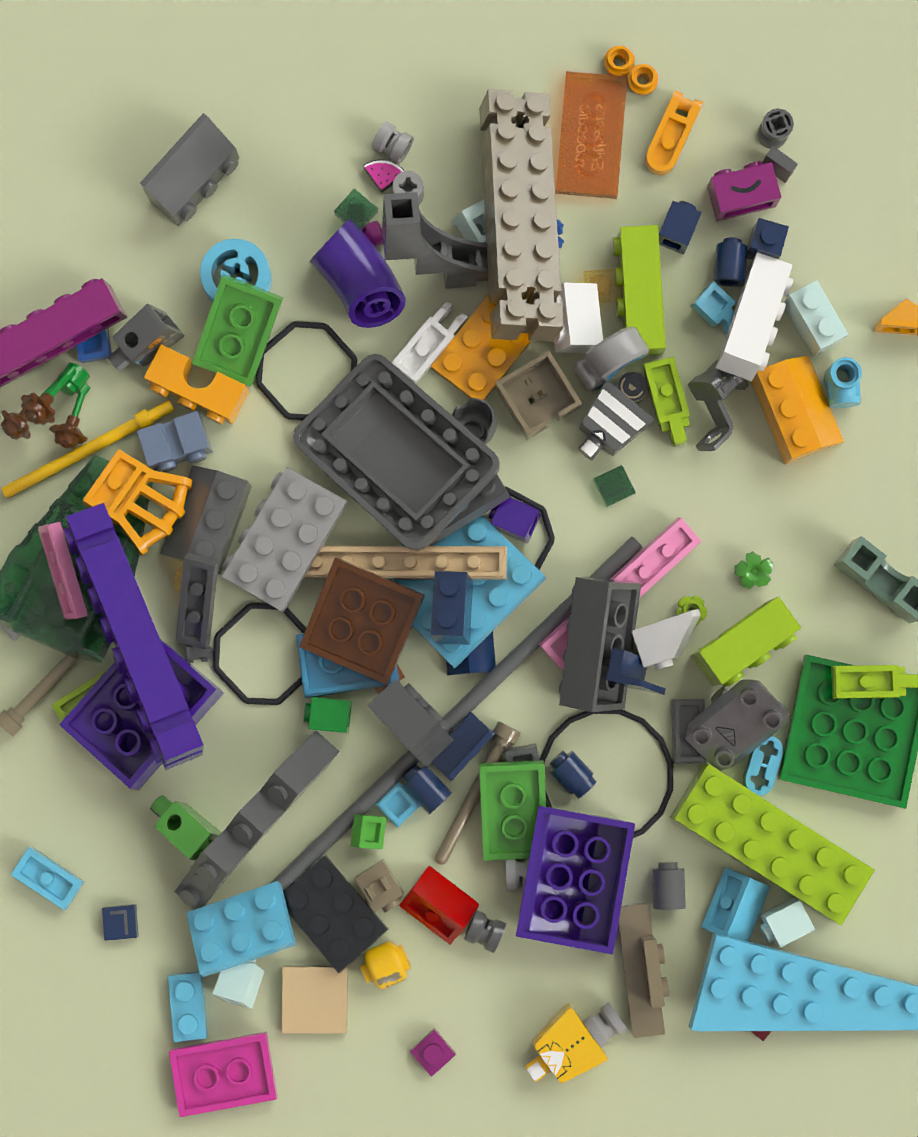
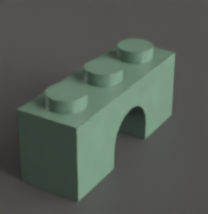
(869, 569)

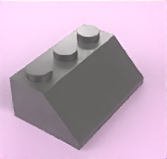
(190, 170)
(210, 516)

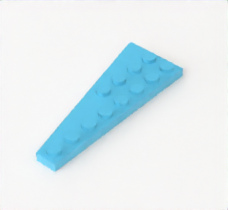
(778, 990)

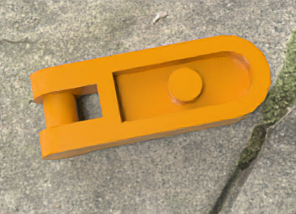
(672, 134)

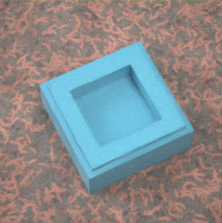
(397, 804)

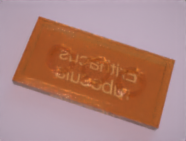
(591, 135)

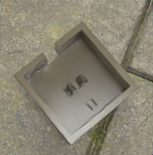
(534, 381)

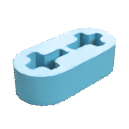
(770, 767)

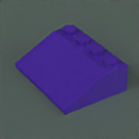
(109, 725)
(575, 879)

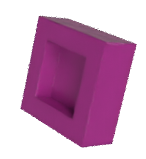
(433, 1052)

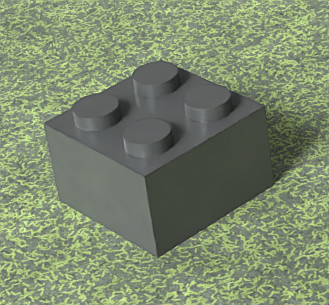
(412, 721)

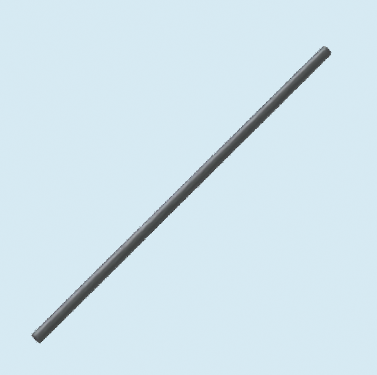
(453, 718)

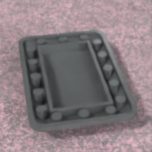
(396, 452)

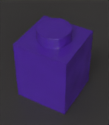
(515, 519)

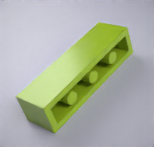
(640, 284)

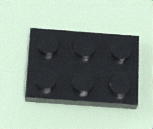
(333, 914)

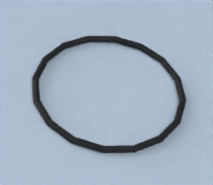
(650, 729)

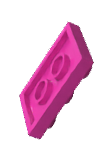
(223, 1074)

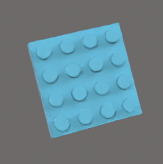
(491, 598)

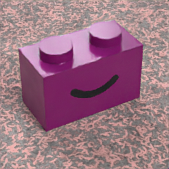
(743, 190)

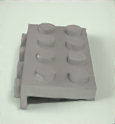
(283, 538)

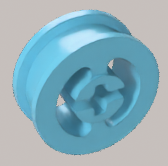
(246, 254)

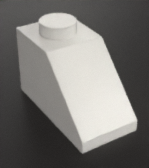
(665, 639)

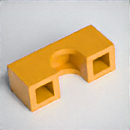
(170, 375)

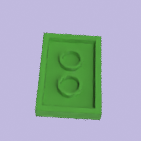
(237, 330)
(510, 807)

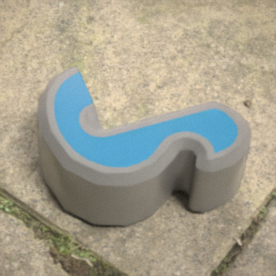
(610, 357)

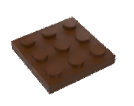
(362, 621)

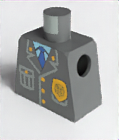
(143, 336)

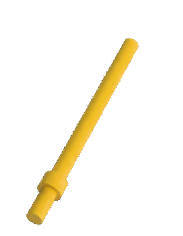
(142, 420)

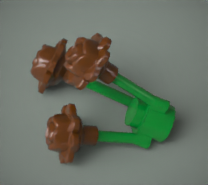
(38, 409)

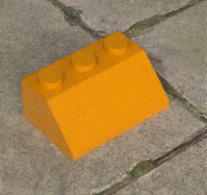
(796, 408)

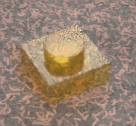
(605, 284)

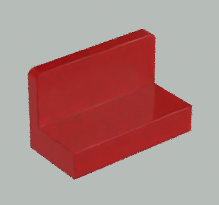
(439, 905)

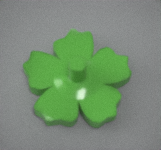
(754, 570)

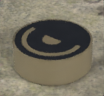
(633, 385)

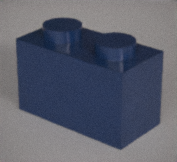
(452, 607)

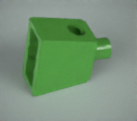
(193, 834)

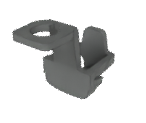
(712, 390)

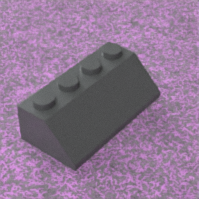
(599, 621)

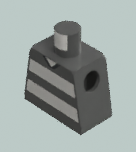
(612, 422)

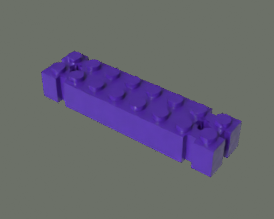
(135, 638)

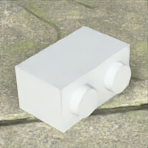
(580, 318)

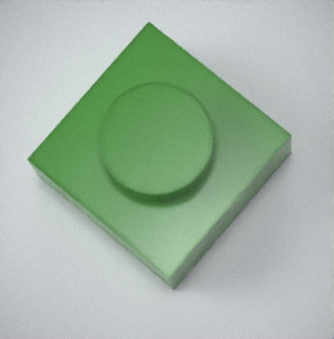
(368, 831)

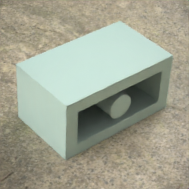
(815, 318)

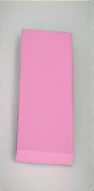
(62, 571)

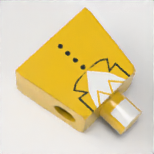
(565, 1048)

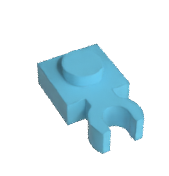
(715, 306)

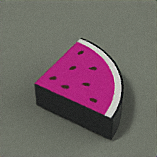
(382, 173)

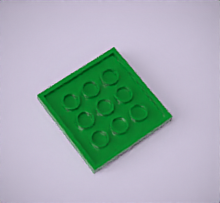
(850, 743)

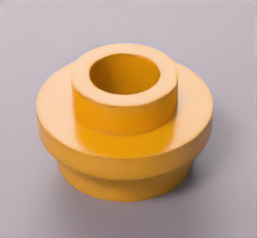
(622, 53)
(647, 72)

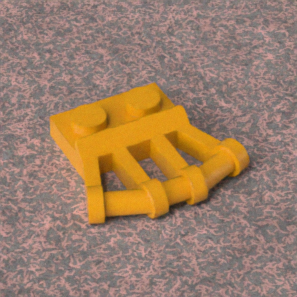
(121, 486)

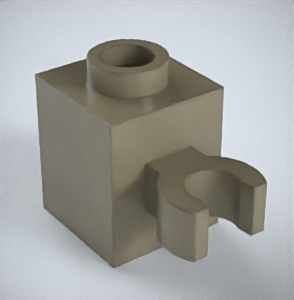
(380, 887)

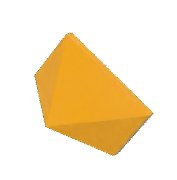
(900, 320)

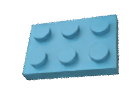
(240, 929)

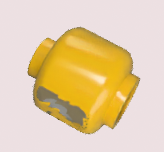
(385, 965)

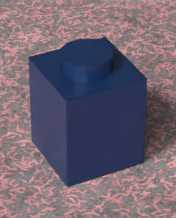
(679, 226)
(767, 239)

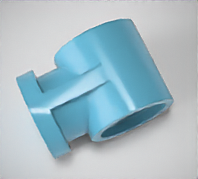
(841, 393)

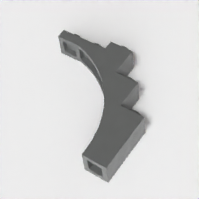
(412, 236)
(255, 820)

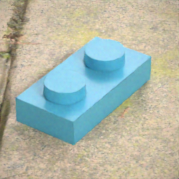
(47, 878)
(187, 1006)

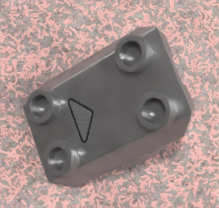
(736, 723)

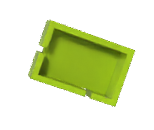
(747, 643)

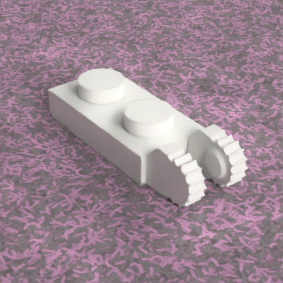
(428, 344)

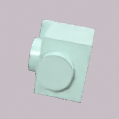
(472, 222)

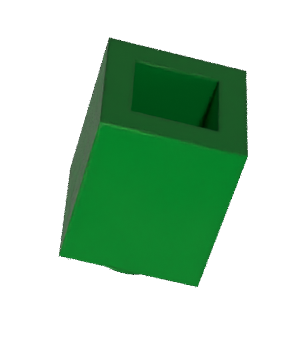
(328, 715)

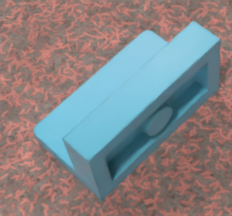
(735, 905)

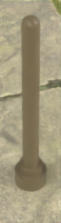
(13, 717)
(503, 738)

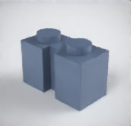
(175, 442)

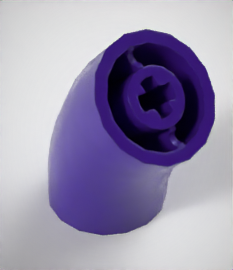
(360, 277)

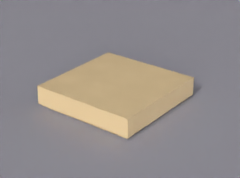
(314, 1000)

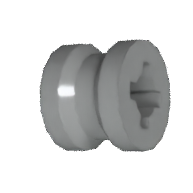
(409, 179)

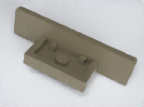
(642, 971)

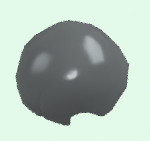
(477, 418)

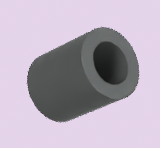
(668, 886)

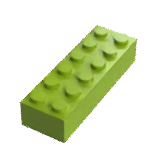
(772, 843)

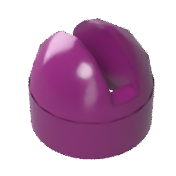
(374, 233)

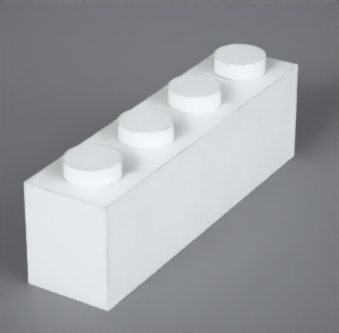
(755, 316)

